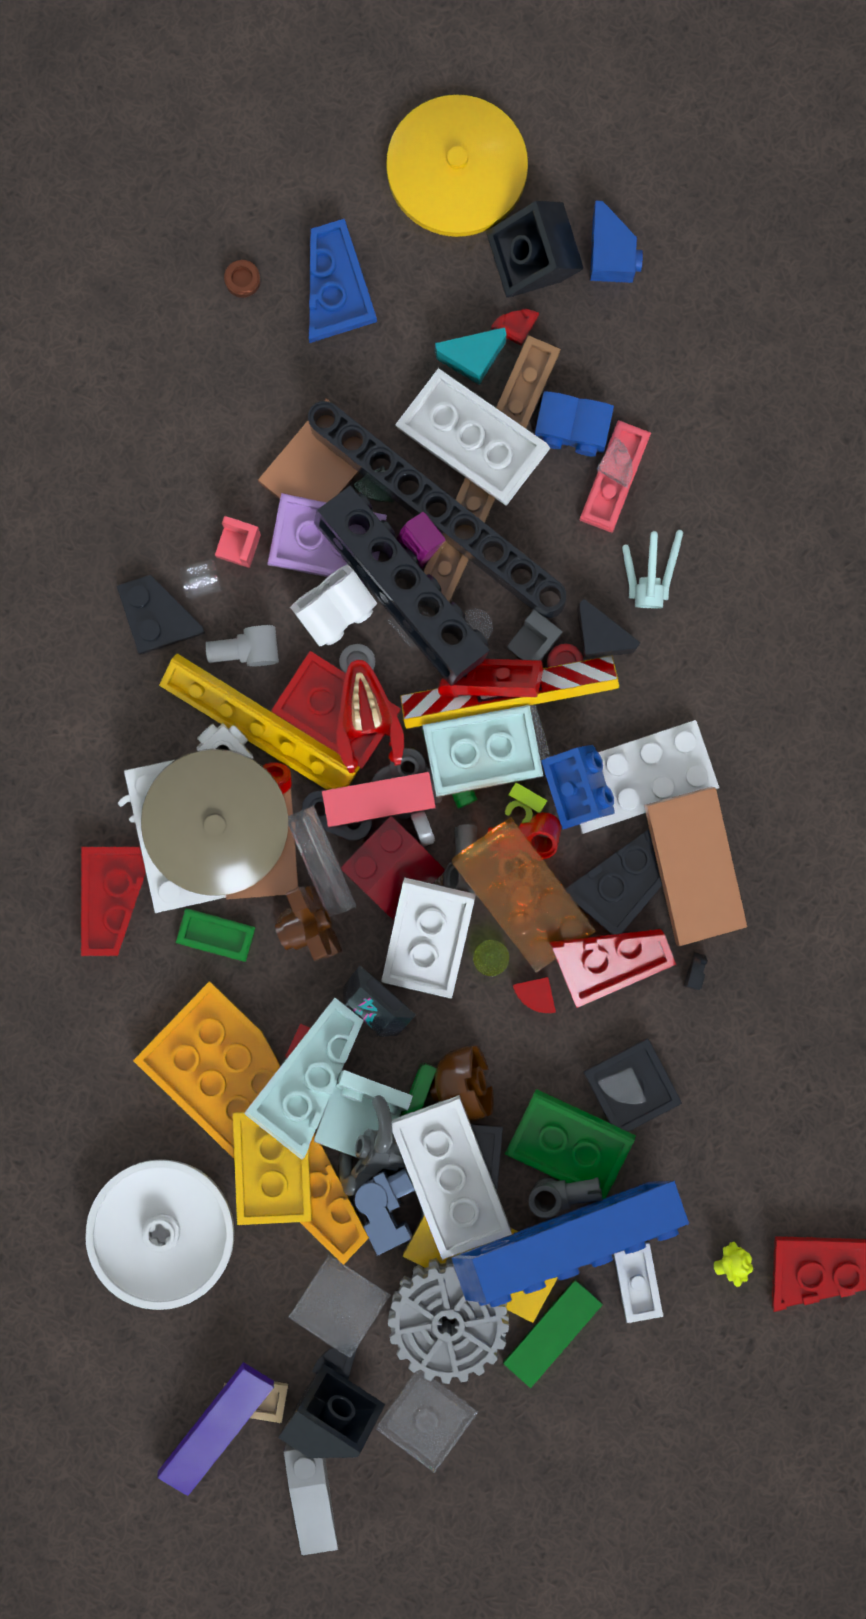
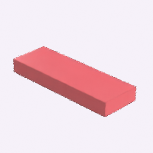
(606, 494)
(378, 799)

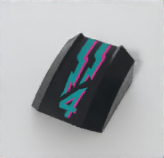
(375, 1004)

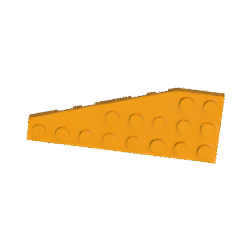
(217, 1065)

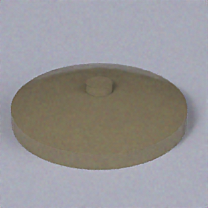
(214, 822)

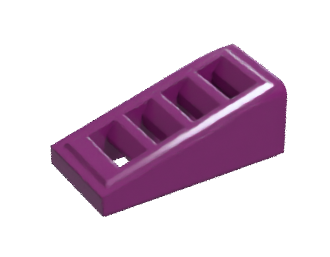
(421, 538)

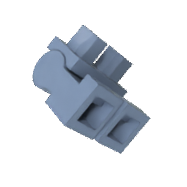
(377, 1201)

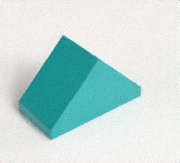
(472, 354)

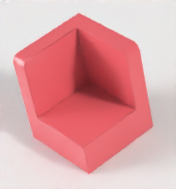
(238, 542)

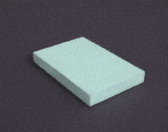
(482, 750)

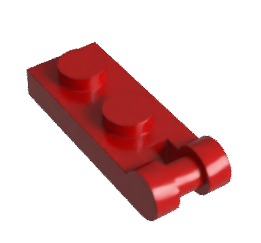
(498, 678)

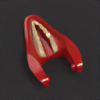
(366, 711)

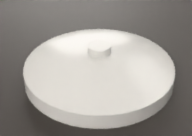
(160, 1234)

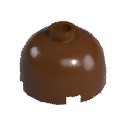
(463, 1075)

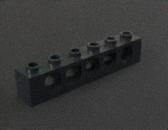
(356, 549)

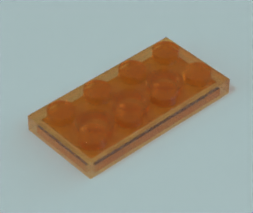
(522, 893)

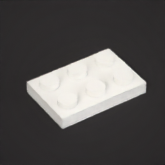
(428, 937)

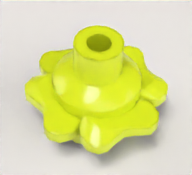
(735, 1264)

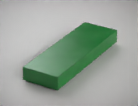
(552, 1333)

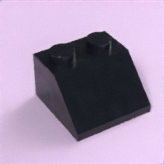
(534, 248)
(331, 1417)

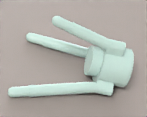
(649, 591)

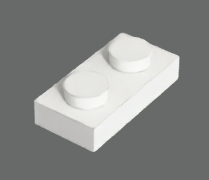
(638, 1285)

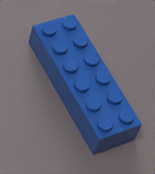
(570, 1241)

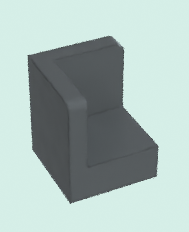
(534, 638)

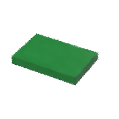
(569, 1142)

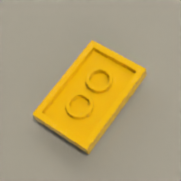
(268, 1177)

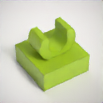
(526, 800)

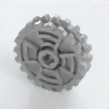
(440, 1346)

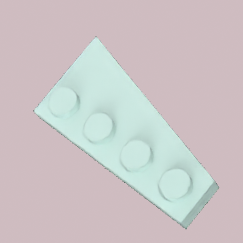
(301, 1087)

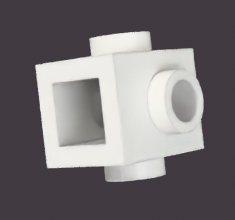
(231, 737)

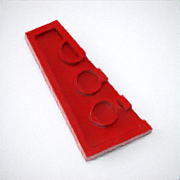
(816, 1269)

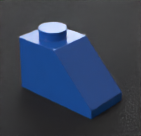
(613, 248)

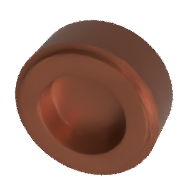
(242, 278)

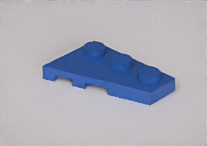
(337, 285)

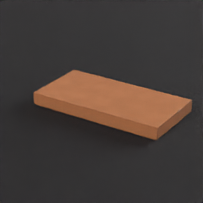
(695, 866)

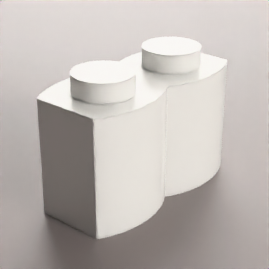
(334, 606)

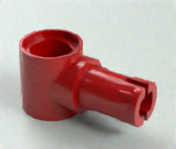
(543, 824)

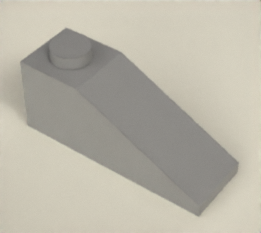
(310, 1502)

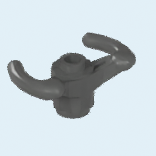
(375, 1150)

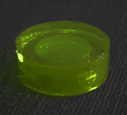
(491, 958)

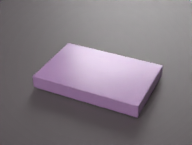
(300, 544)

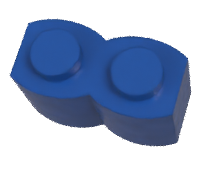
(574, 423)

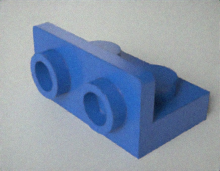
(578, 786)

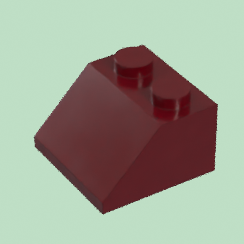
(385, 862)

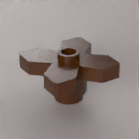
(308, 925)

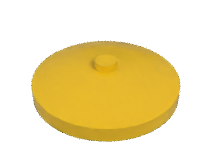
(457, 165)

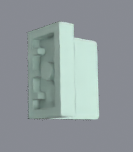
(352, 1113)

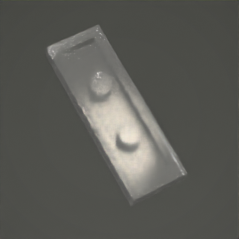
(320, 861)

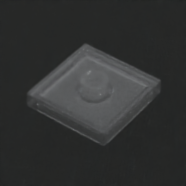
(339, 1306)
(426, 1420)

